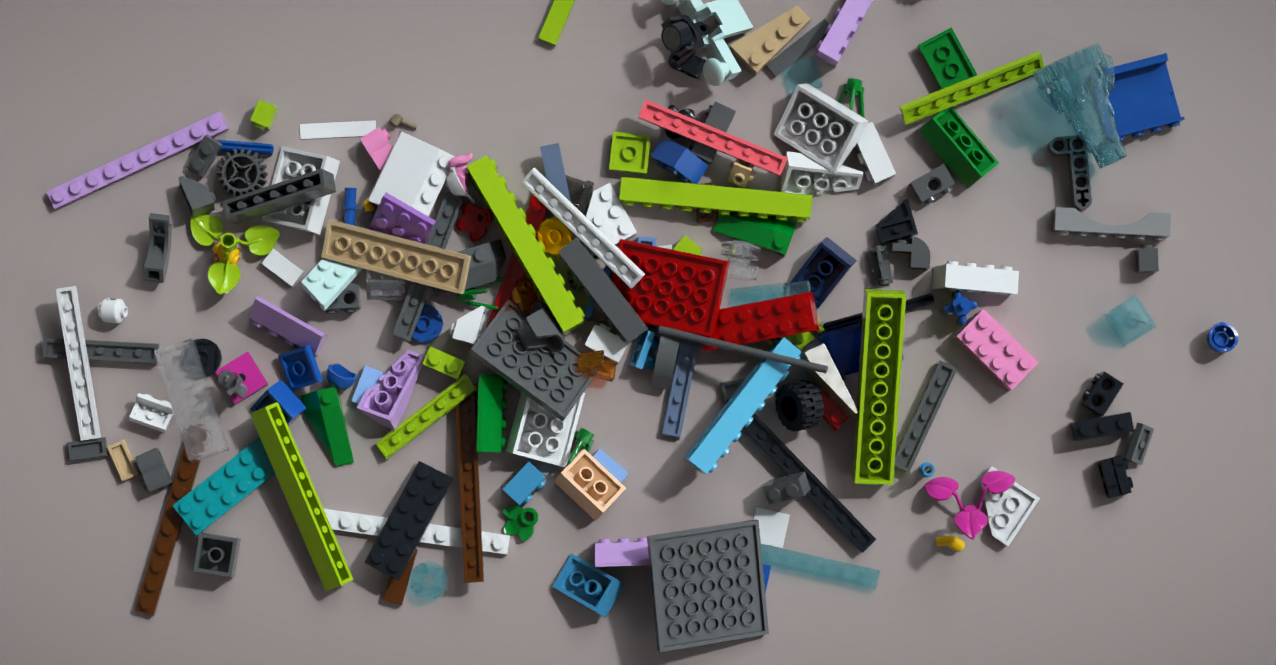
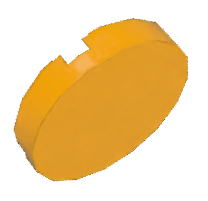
(554, 235)

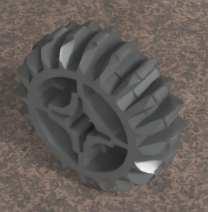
(249, 169)

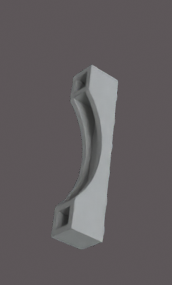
(1072, 221)

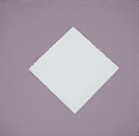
(772, 526)

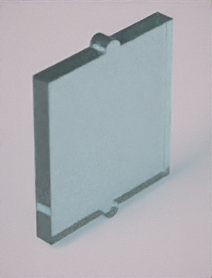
(802, 72)

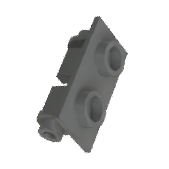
(880, 265)

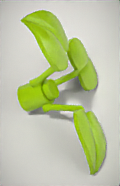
(226, 276)

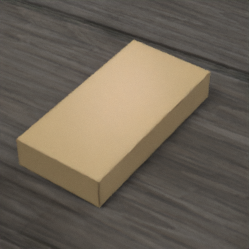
(122, 460)

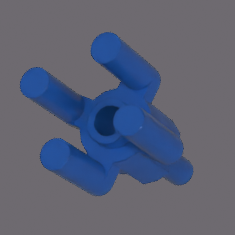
(959, 307)

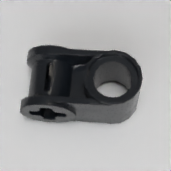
(692, 68)

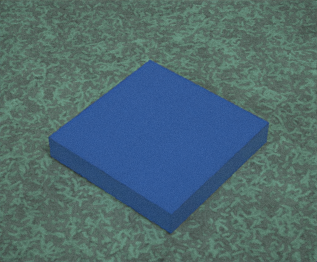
(300, 367)

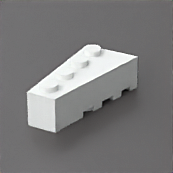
(975, 279)

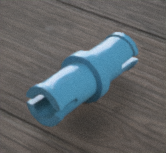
(931, 469)

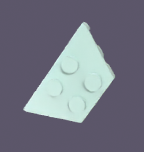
(328, 281)

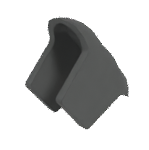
(541, 330)

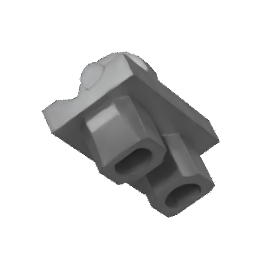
(232, 383)

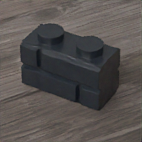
(1115, 476)

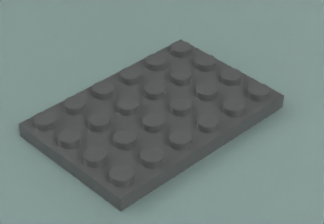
(538, 373)

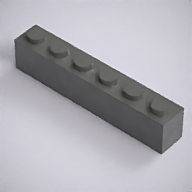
(279, 196)
(603, 290)

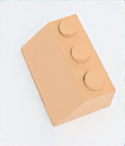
(589, 484)

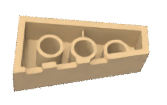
(767, 41)

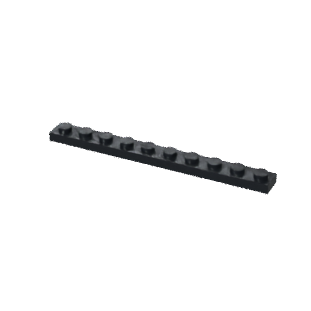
(819, 493)

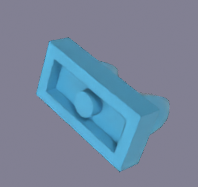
(640, 357)

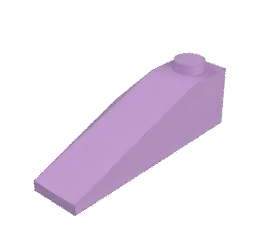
(390, 395)

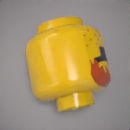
(220, 256)

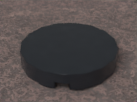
(209, 355)

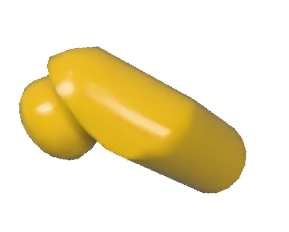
(951, 541)

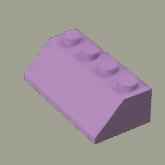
(286, 325)
(621, 553)

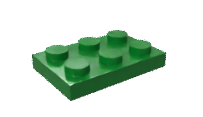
(947, 59)

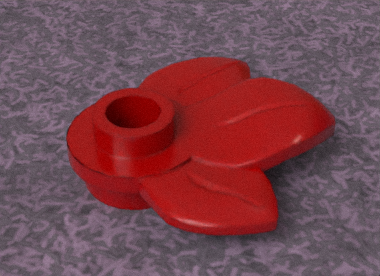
(471, 223)

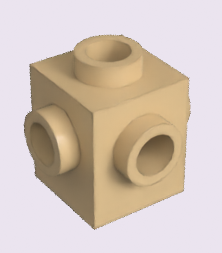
(740, 173)

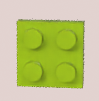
(630, 152)

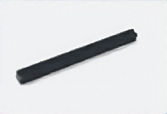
(857, 318)

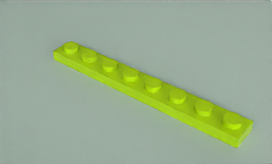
(971, 88)

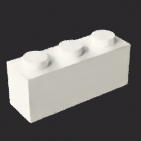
(874, 156)

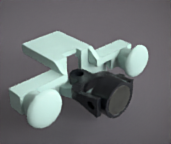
(690, 28)

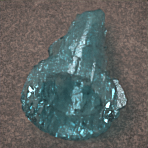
(1081, 90)

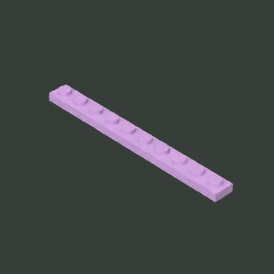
(136, 160)

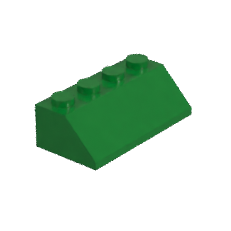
(958, 146)
(490, 413)

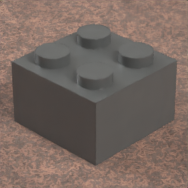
(217, 554)

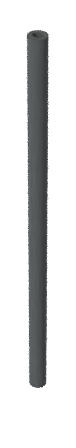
(743, 349)

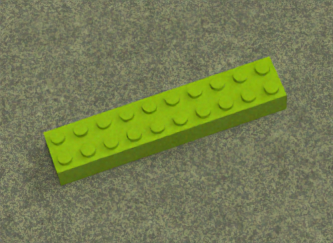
(524, 244)
(878, 386)

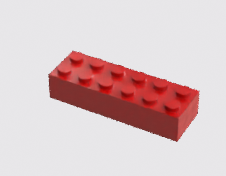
(766, 320)

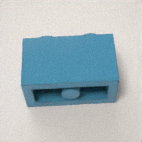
(525, 483)

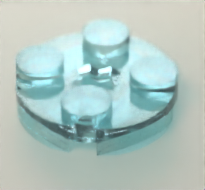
(422, 571)

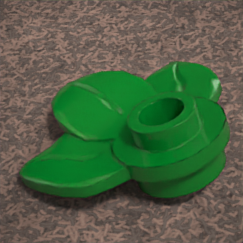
(518, 523)

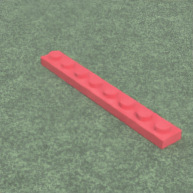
(712, 137)

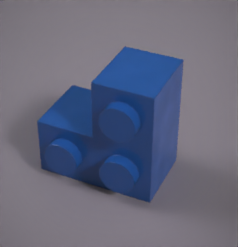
(679, 161)

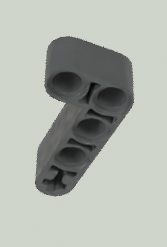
(1074, 173)

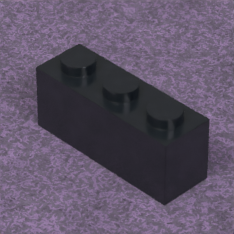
(1102, 426)

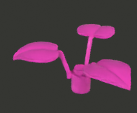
(969, 519)

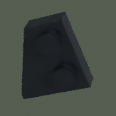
(897, 225)

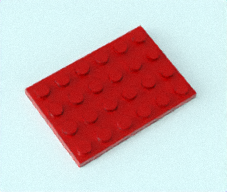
(677, 287)

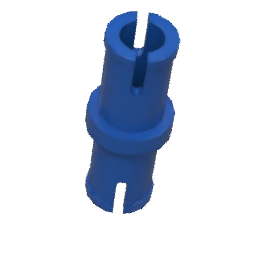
(350, 206)

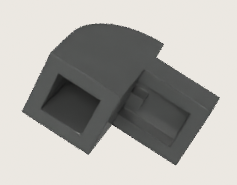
(918, 250)

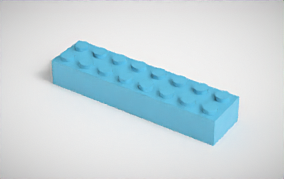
(740, 407)

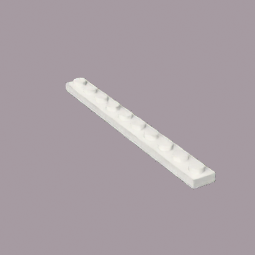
(434, 534)

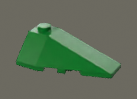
(766, 233)
(328, 421)

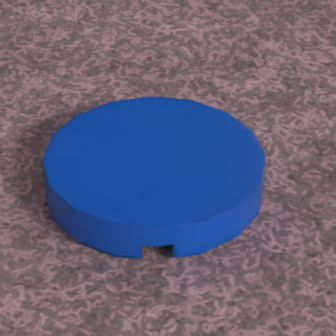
(428, 325)

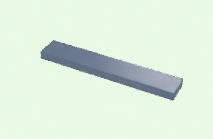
(555, 169)
(680, 388)

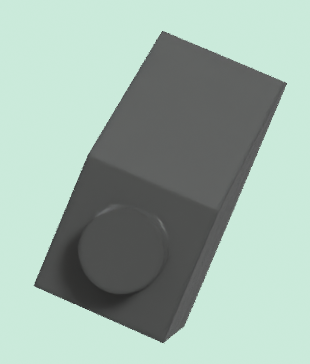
(197, 196)

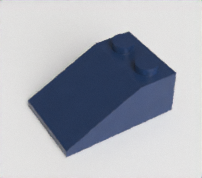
(825, 269)

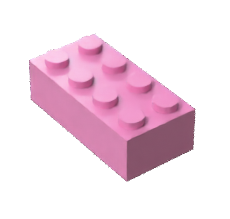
(996, 350)

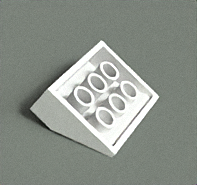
(820, 127)
(412, 173)
(310, 214)
(541, 434)

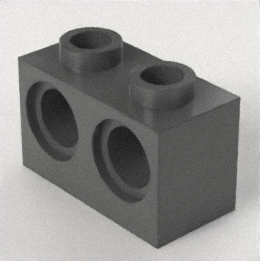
(340, 303)

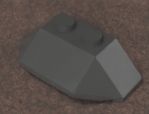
(484, 263)

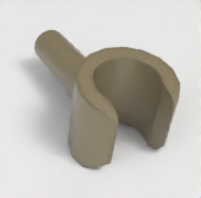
(397, 119)

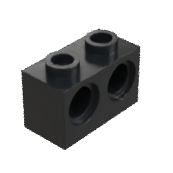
(1106, 396)

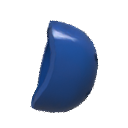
(1220, 339)
(340, 376)

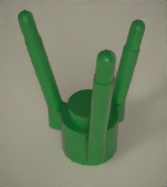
(853, 89)
(470, 294)
(582, 438)

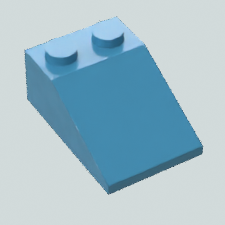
(588, 585)

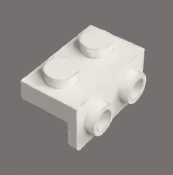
(152, 412)

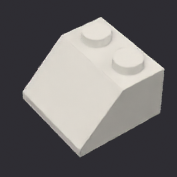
(469, 326)

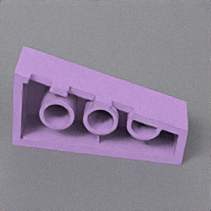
(841, 32)

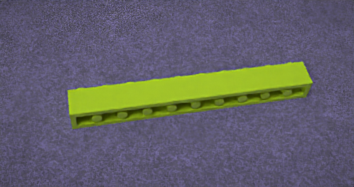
(716, 198)
(301, 496)

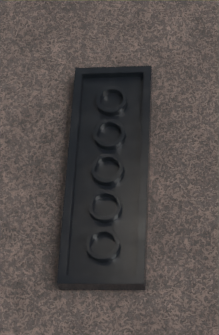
(409, 520)

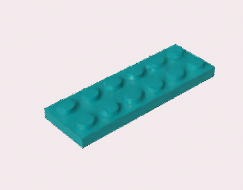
(225, 487)

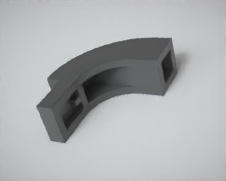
(159, 248)
(665, 361)

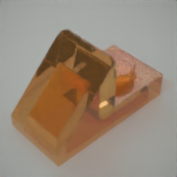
(594, 365)

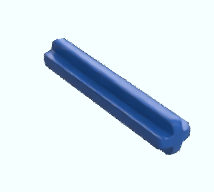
(260, 148)

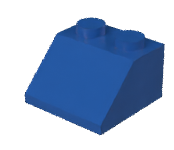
(287, 400)

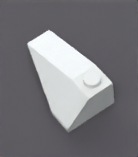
(807, 176)

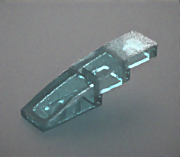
(759, 293)

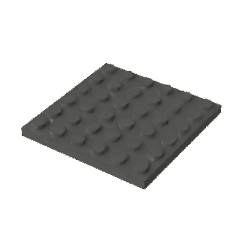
(707, 585)

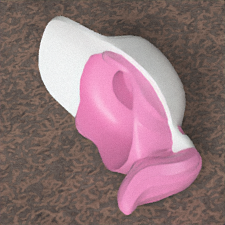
(458, 179)

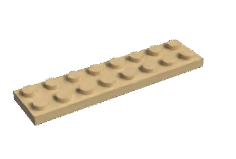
(396, 256)

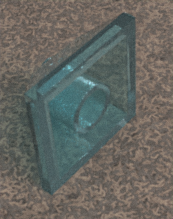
(1129, 320)

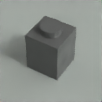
(1147, 259)

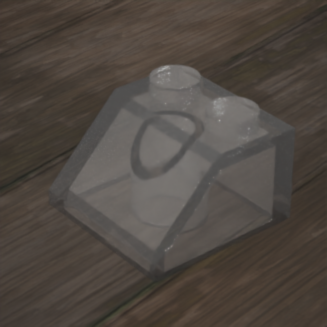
(384, 287)

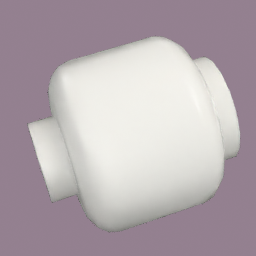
(112, 310)

